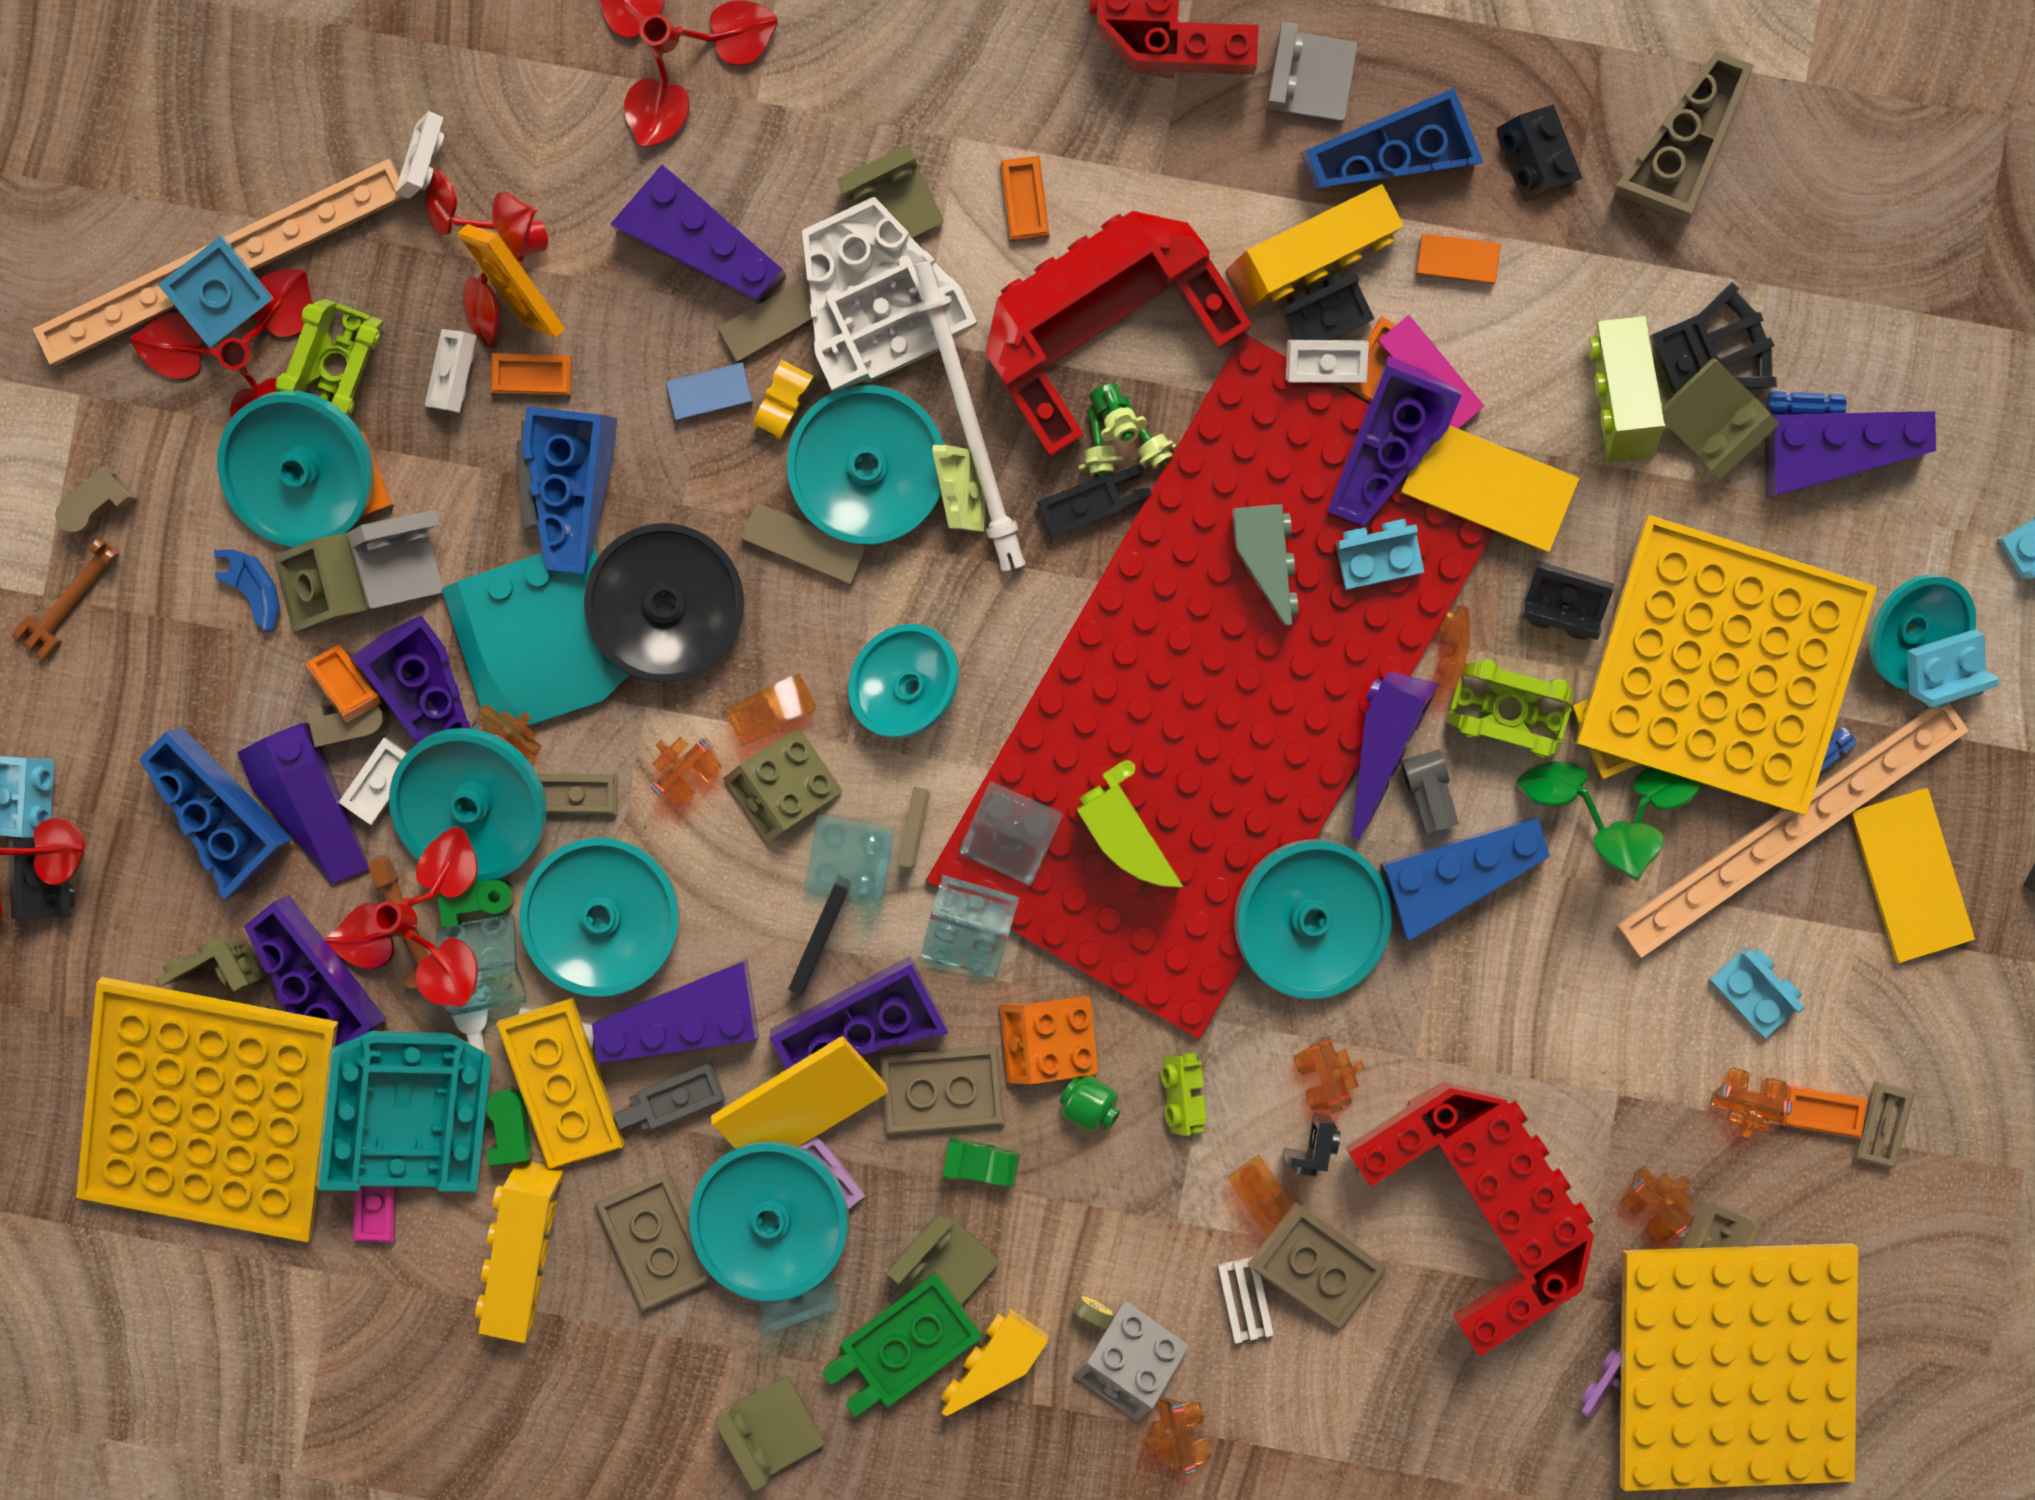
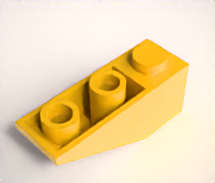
(1003, 1358)

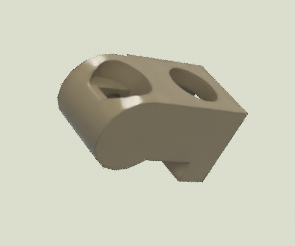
(89, 501)
(332, 729)

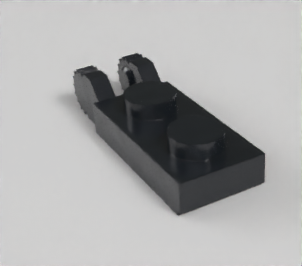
(1089, 502)

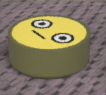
(1093, 1312)

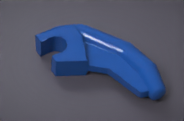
(253, 580)

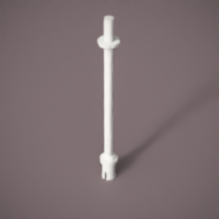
(1001, 527)

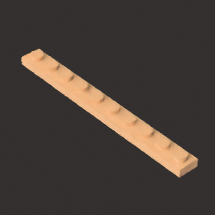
(255, 244)
(1790, 831)

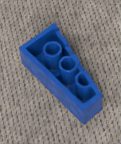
(1405, 143)
(217, 814)
(1453, 875)

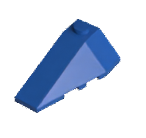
(569, 475)

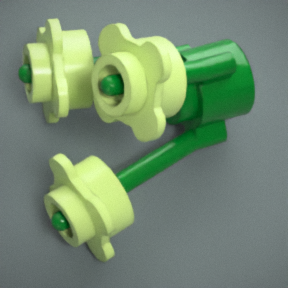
(1121, 426)

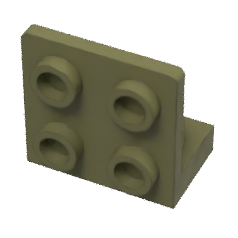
(898, 187)
(1718, 418)
(782, 784)
(235, 961)
(950, 1252)
(768, 1431)

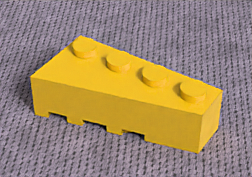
(1314, 247)
(517, 1251)

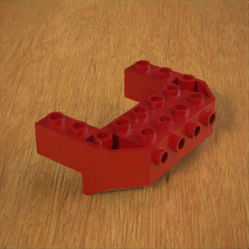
(1158, 45)
(1089, 292)
(1511, 1187)

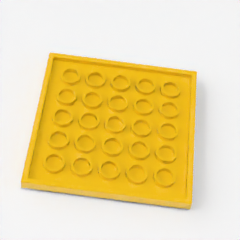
(1726, 665)
(204, 1109)
(1738, 1366)

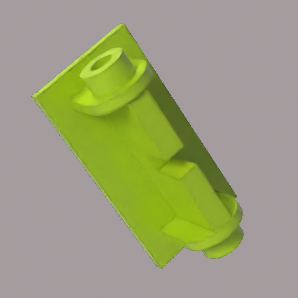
(1183, 1112)

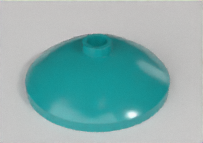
(1914, 616)
(889, 671)

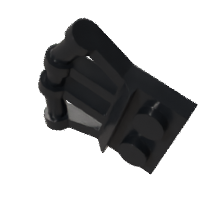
(1688, 346)

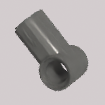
(1428, 780)

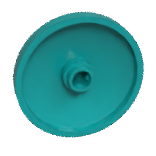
(865, 465)
(295, 468)
(473, 784)
(599, 916)
(1313, 918)
(769, 1220)

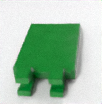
(904, 1344)

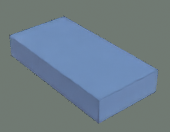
(709, 391)

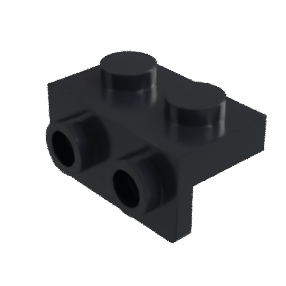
(1538, 152)
(1328, 311)
(1566, 601)
(29, 894)
(1323, 1141)

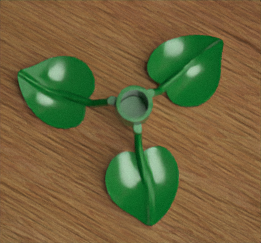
(1621, 844)

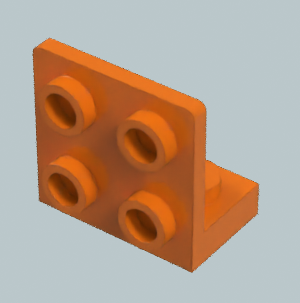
(1048, 1040)

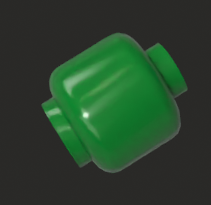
(1090, 1104)

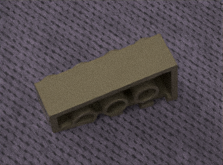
(1683, 150)

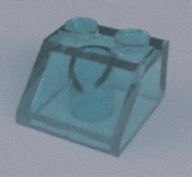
(1010, 832)

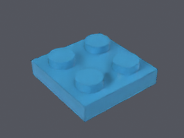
(215, 291)

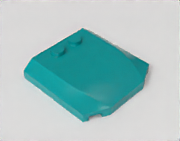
(530, 640)
(403, 1112)

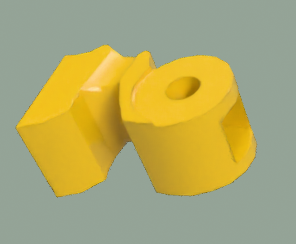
(782, 399)

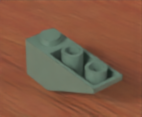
(1262, 549)

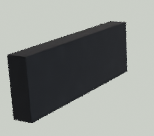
(820, 935)

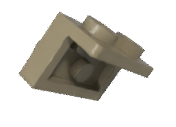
(1719, 1228)

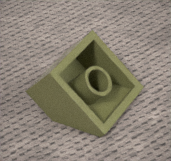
(320, 582)

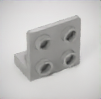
(1311, 74)
(396, 559)
(1132, 1362)

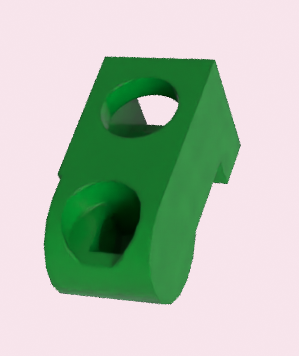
(486, 895)
(511, 1127)
(980, 1162)

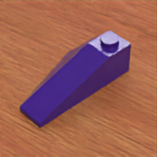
(1398, 428)
(414, 679)
(1391, 721)
(304, 797)

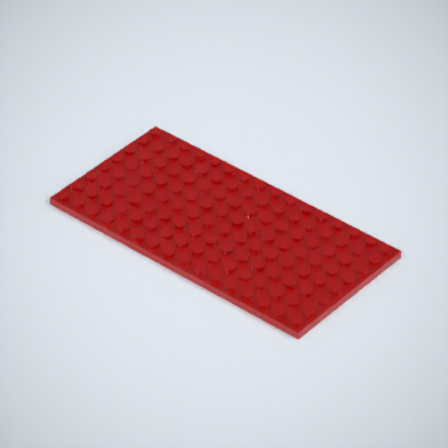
(1220, 707)

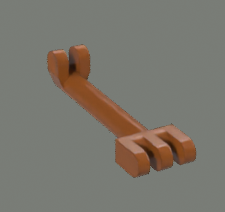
(42, 631)
(384, 877)

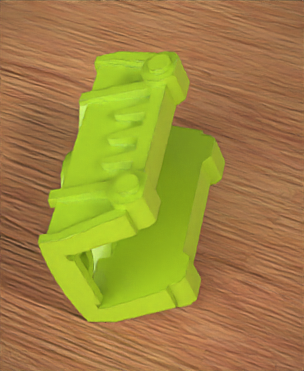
(316, 347)
(1524, 690)

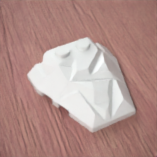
(868, 296)

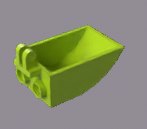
(1122, 831)

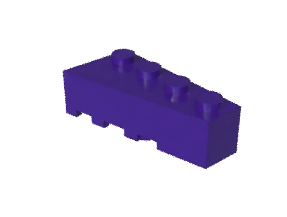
(689, 231)
(1837, 445)
(309, 972)
(870, 1015)
(689, 1017)

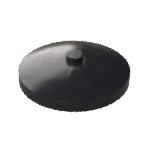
(663, 602)

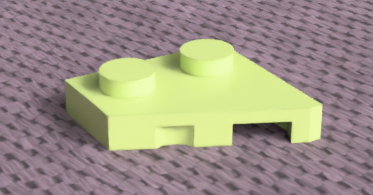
(960, 488)

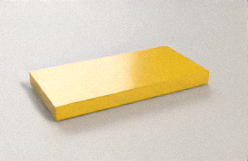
(1493, 488)
(1912, 875)
(560, 1083)
(803, 1098)

